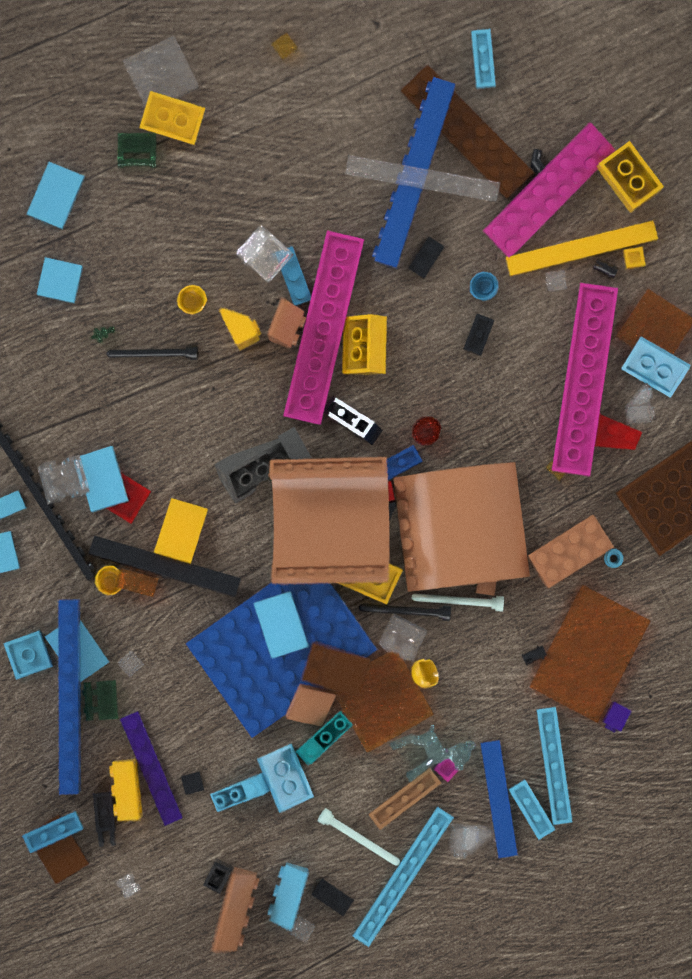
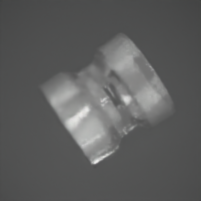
(128, 885)

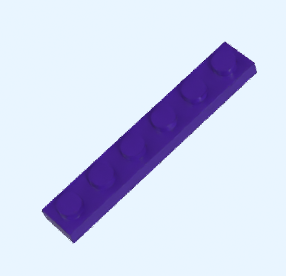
(151, 768)

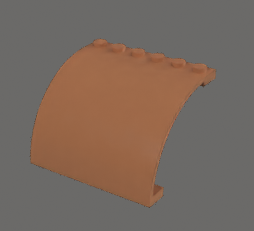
(330, 520)
(461, 526)

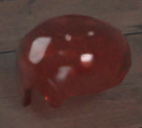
(426, 430)

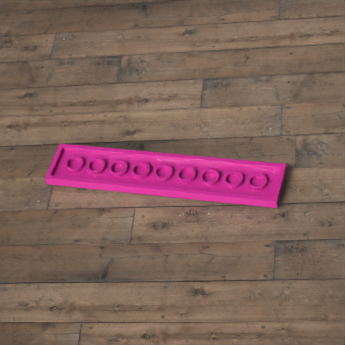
(323, 327)
(585, 379)

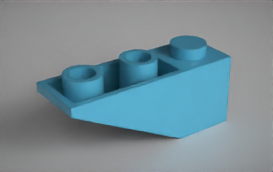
(240, 792)

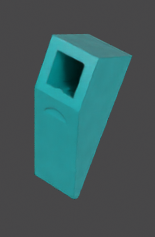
(324, 738)

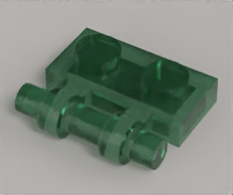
(106, 697)

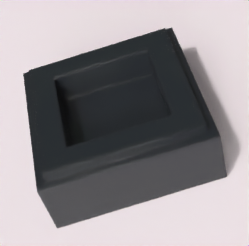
(192, 783)

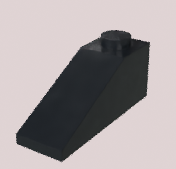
(353, 420)

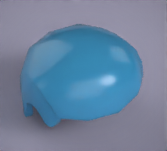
(484, 286)

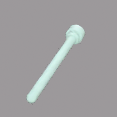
(496, 603)
(327, 818)

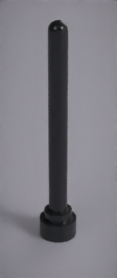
(190, 352)
(443, 612)

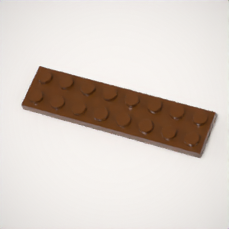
(473, 138)

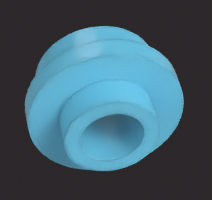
(618, 562)

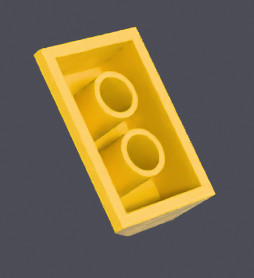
(241, 328)
(364, 345)
(126, 789)

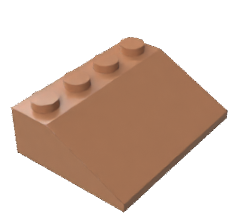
(235, 909)

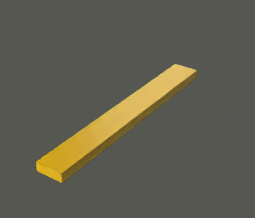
(581, 248)

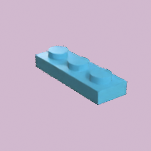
(483, 58)
(531, 809)

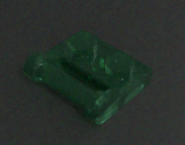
(137, 144)

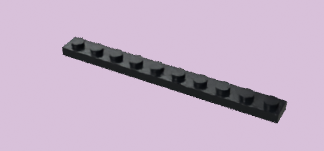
(56, 520)

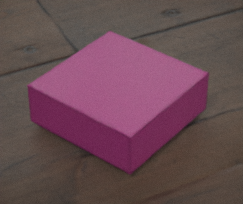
(446, 769)

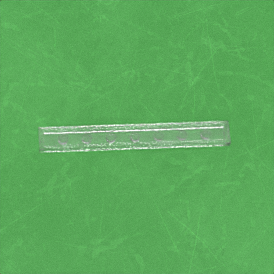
(422, 178)

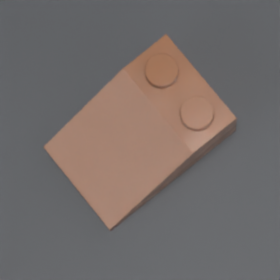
(286, 324)

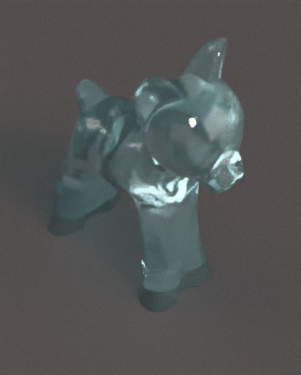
(435, 751)

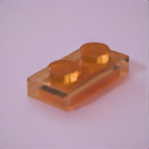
(136, 582)

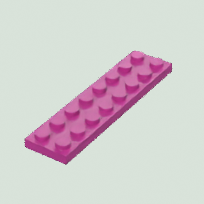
(549, 190)

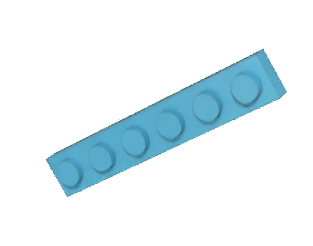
(554, 765)

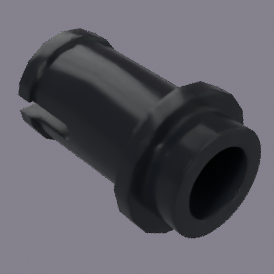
(607, 268)
(534, 655)

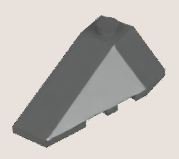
(247, 468)

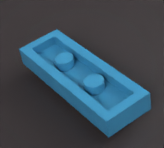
(295, 281)
(53, 832)

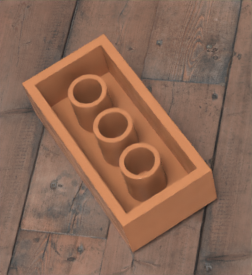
(570, 551)

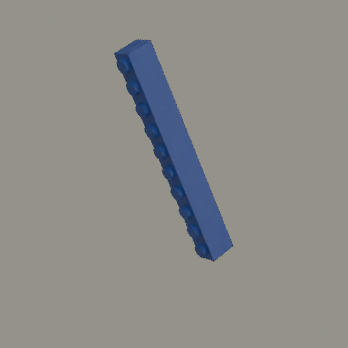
(420, 155)
(69, 696)

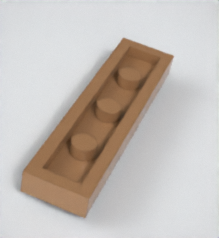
(404, 798)

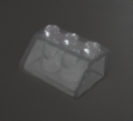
(467, 838)

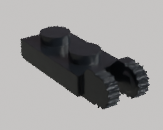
(104, 816)

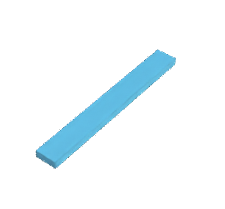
(403, 876)

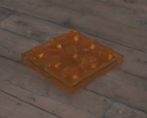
(656, 322)

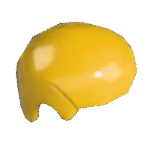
(191, 299)
(106, 580)
(425, 673)

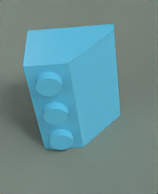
(288, 895)

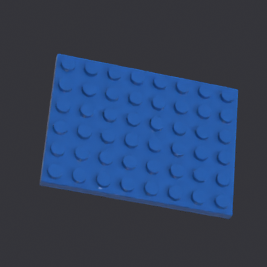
(240, 662)

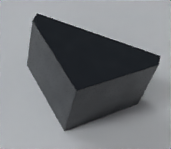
(218, 876)

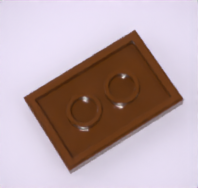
(62, 856)

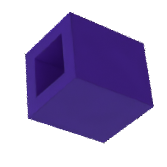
(616, 717)

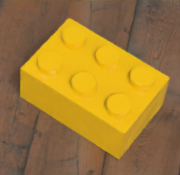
(630, 177)

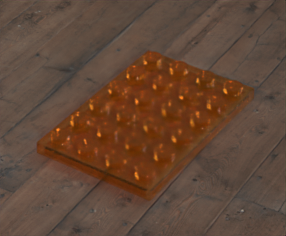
(589, 653)

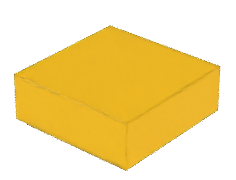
(634, 257)

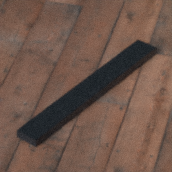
(164, 566)

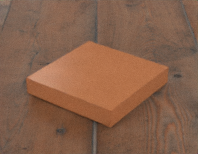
(310, 705)

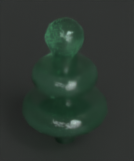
(103, 333)

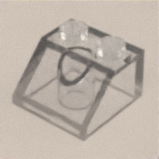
(264, 253)

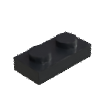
(426, 257)
(478, 334)
(332, 897)

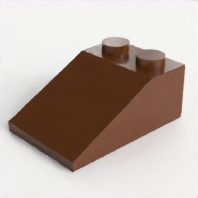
(335, 668)

